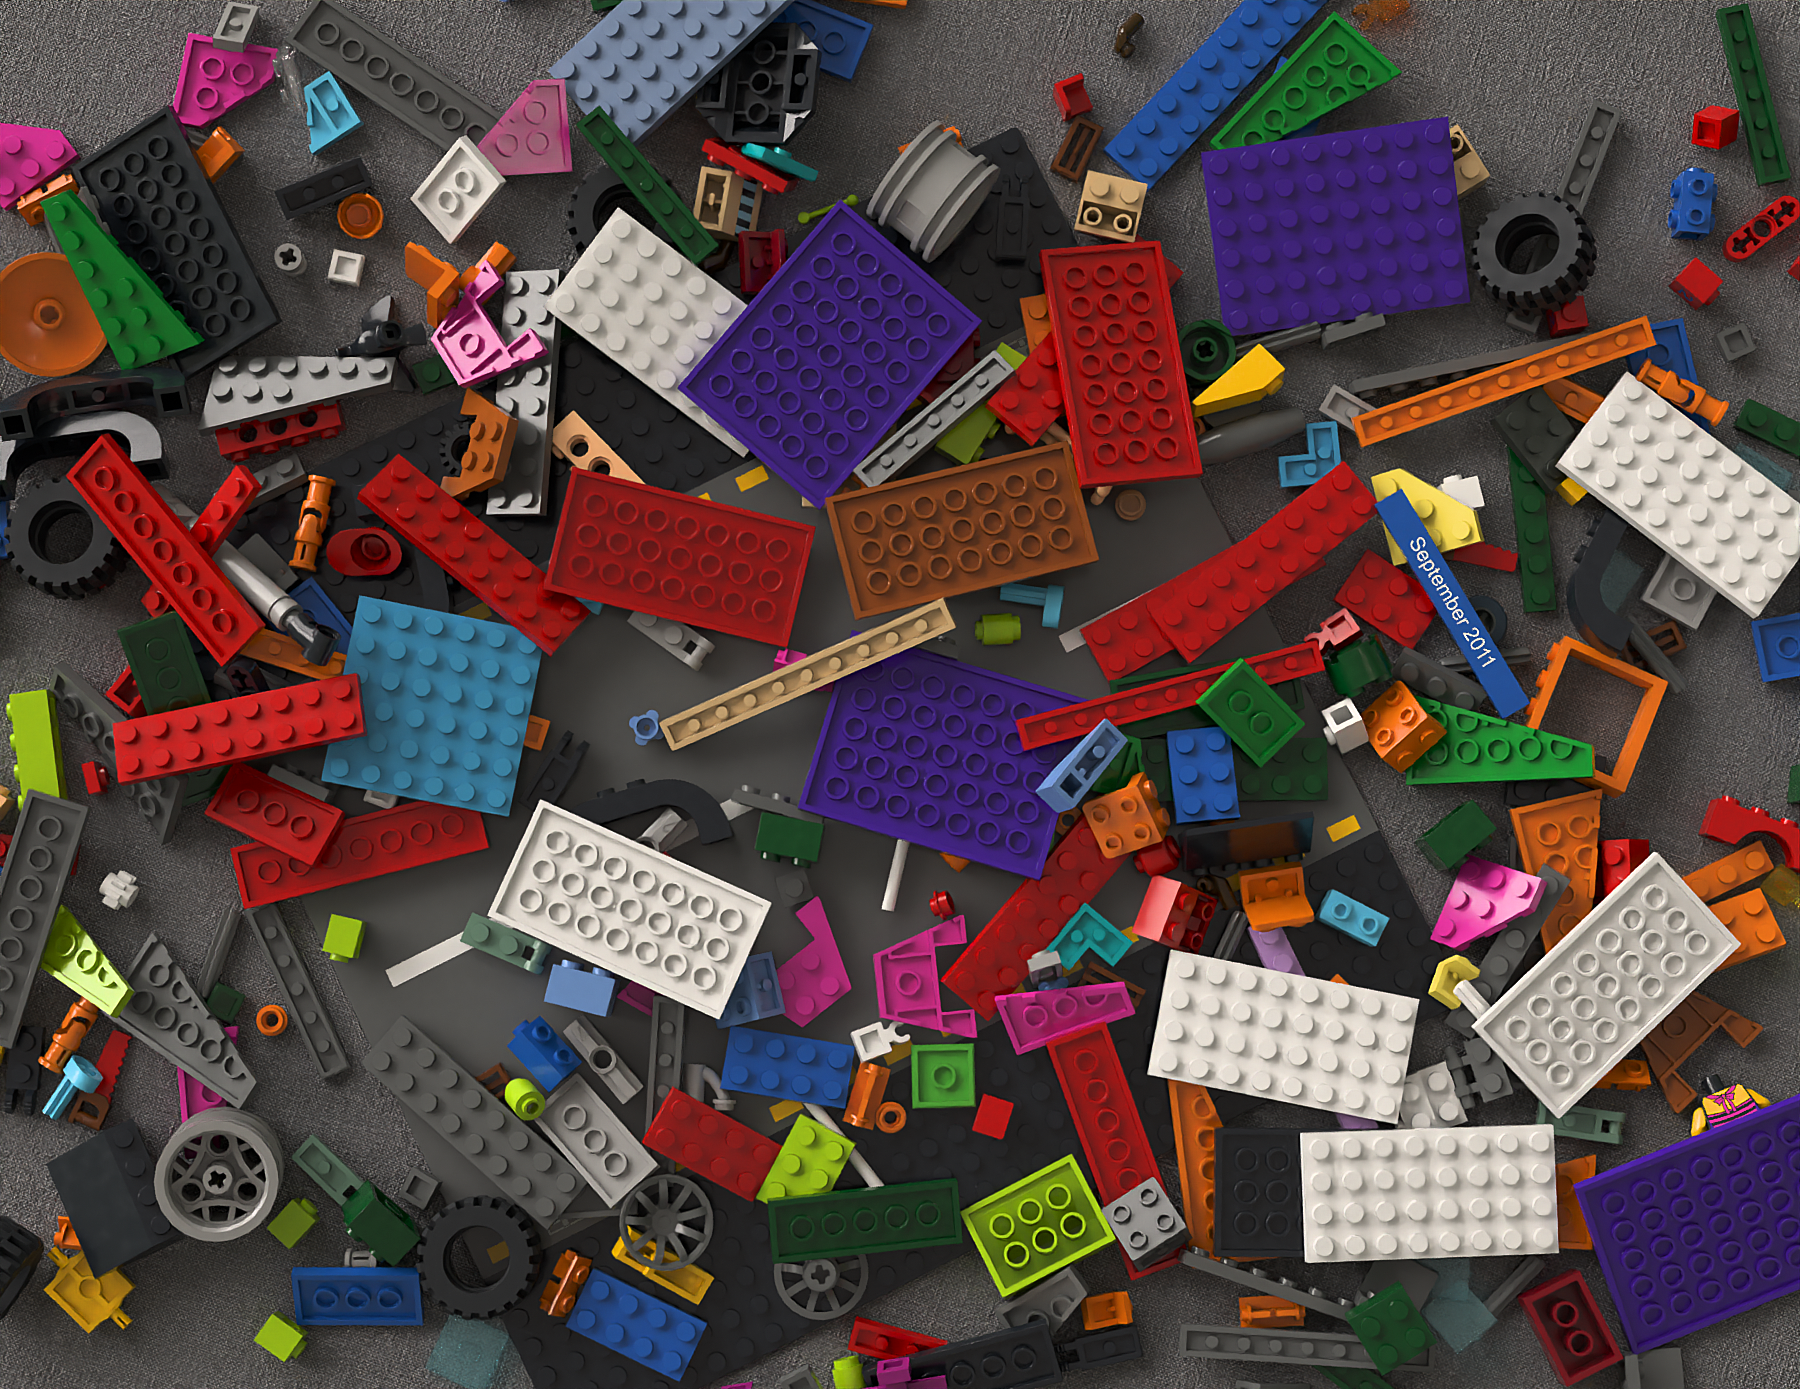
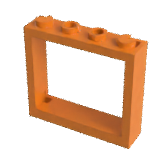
(1655, 687)

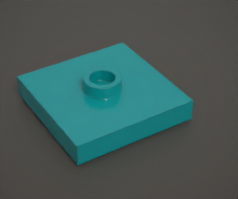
(779, 160)

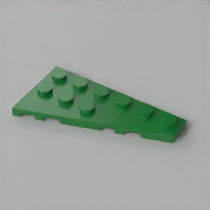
(1316, 80)
(121, 294)
(1495, 751)

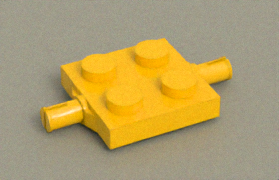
(84, 1297)

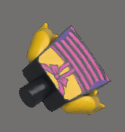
(1724, 1104)

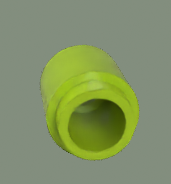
(998, 629)
(524, 1099)
(848, 1373)

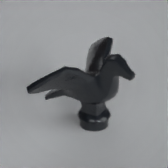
(386, 338)

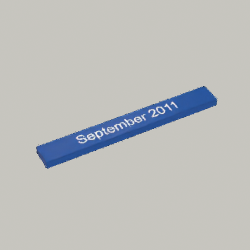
(1451, 604)

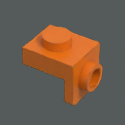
(1106, 1309)

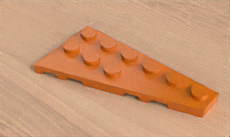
(1565, 838)

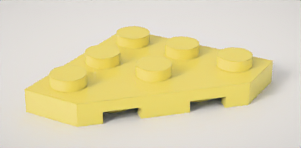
(1445, 519)

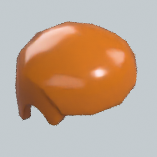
(360, 215)

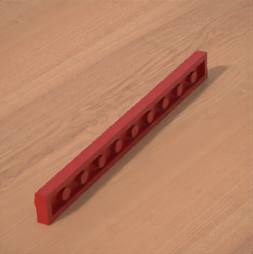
(1160, 697)

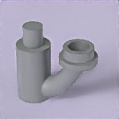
(694, 1085)

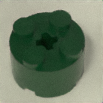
(1220, 347)
(1357, 666)

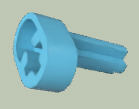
(1049, 598)
(79, 1074)

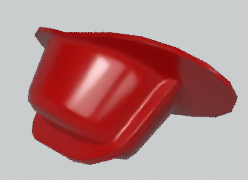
(364, 552)

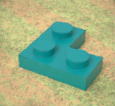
(1092, 931)

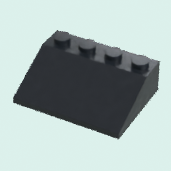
(1246, 842)
(112, 1199)

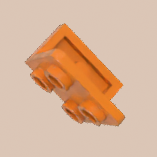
(437, 277)
(1400, 727)
(1127, 817)
(1275, 897)

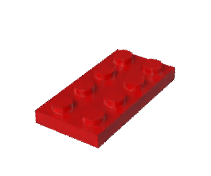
(275, 814)
(712, 1144)

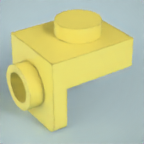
(1447, 976)

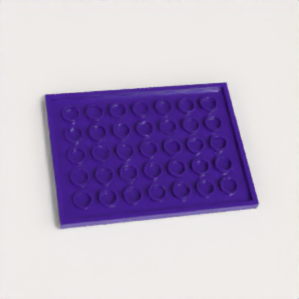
(1335, 226)
(829, 354)
(938, 761)
(1700, 1226)

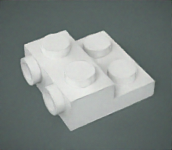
(1430, 1100)

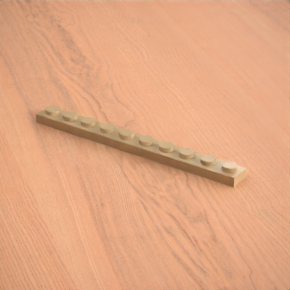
(808, 674)

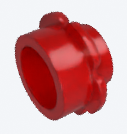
(942, 904)

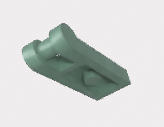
(505, 943)
(1584, 1123)
(326, 1168)

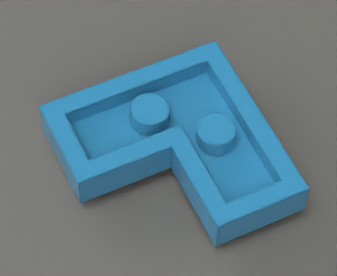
(1321, 457)

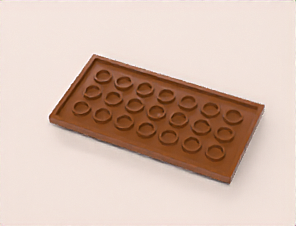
(961, 530)

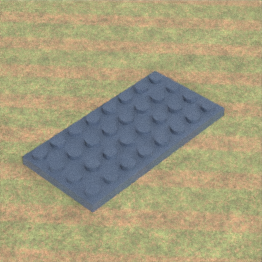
(657, 55)

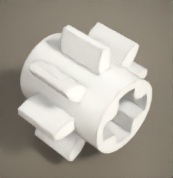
(119, 890)

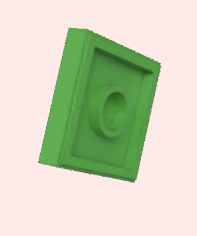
(943, 1075)

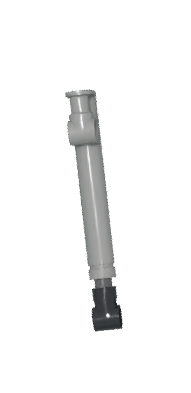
(262, 593)

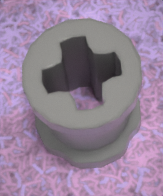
(289, 251)
(360, 1259)

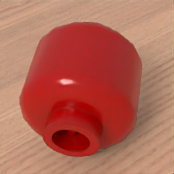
(1158, 857)

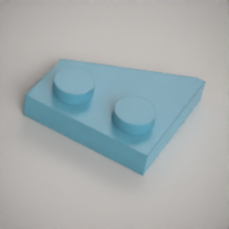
(329, 113)

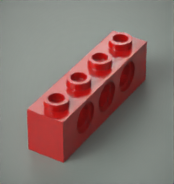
(328, 425)

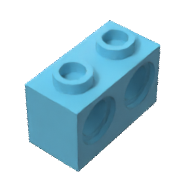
(1351, 918)

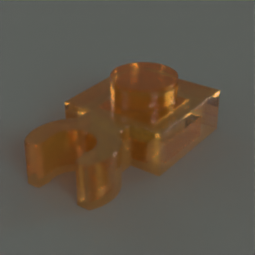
(1383, 9)

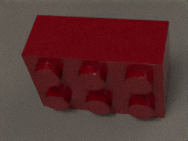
(1569, 1327)

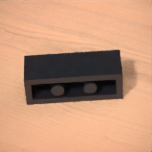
(323, 187)

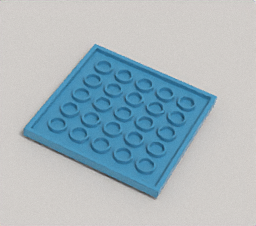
(440, 707)

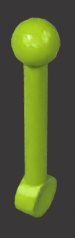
(804, 217)

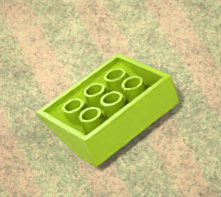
(1038, 1226)

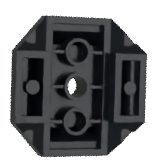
(771, 116)

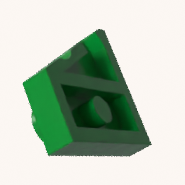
(1121, 768)

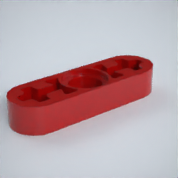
(1772, 209)

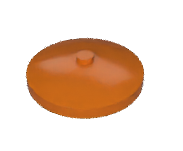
(46, 317)

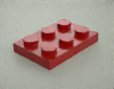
(747, 167)
(1386, 600)

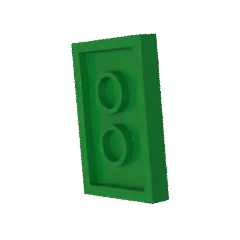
(1250, 712)

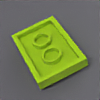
(808, 1161)

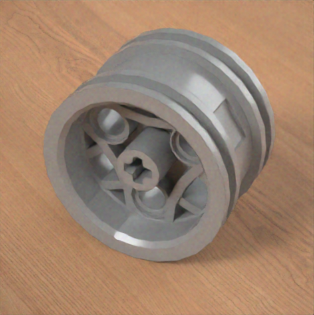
(932, 191)
(194, 1213)

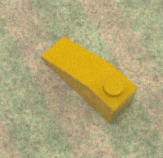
(1243, 383)

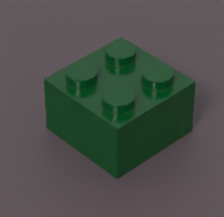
(1455, 835)
(789, 839)
(379, 1223)
(1390, 1328)

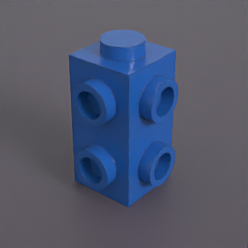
(1693, 200)
(543, 1052)

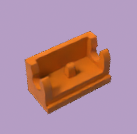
(219, 153)

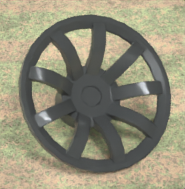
(666, 1222)
(822, 1276)

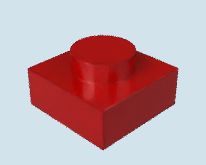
(96, 778)

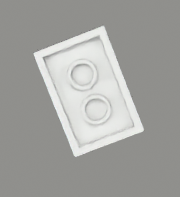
(458, 189)

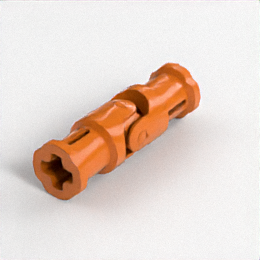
(1677, 390)
(310, 527)
(69, 1035)

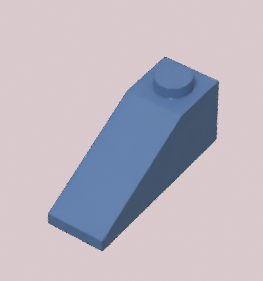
(1081, 767)

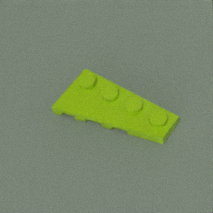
(83, 966)

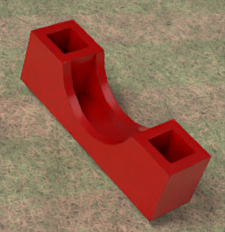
(1729, 822)

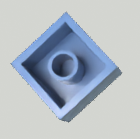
(581, 989)

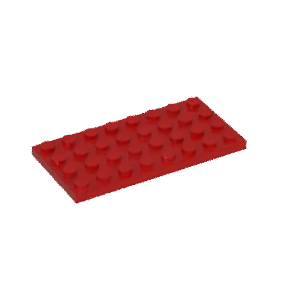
(1120, 364)
(679, 557)

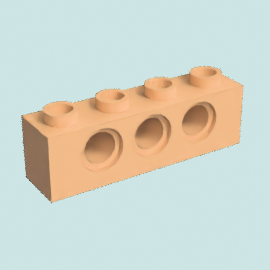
(574, 431)

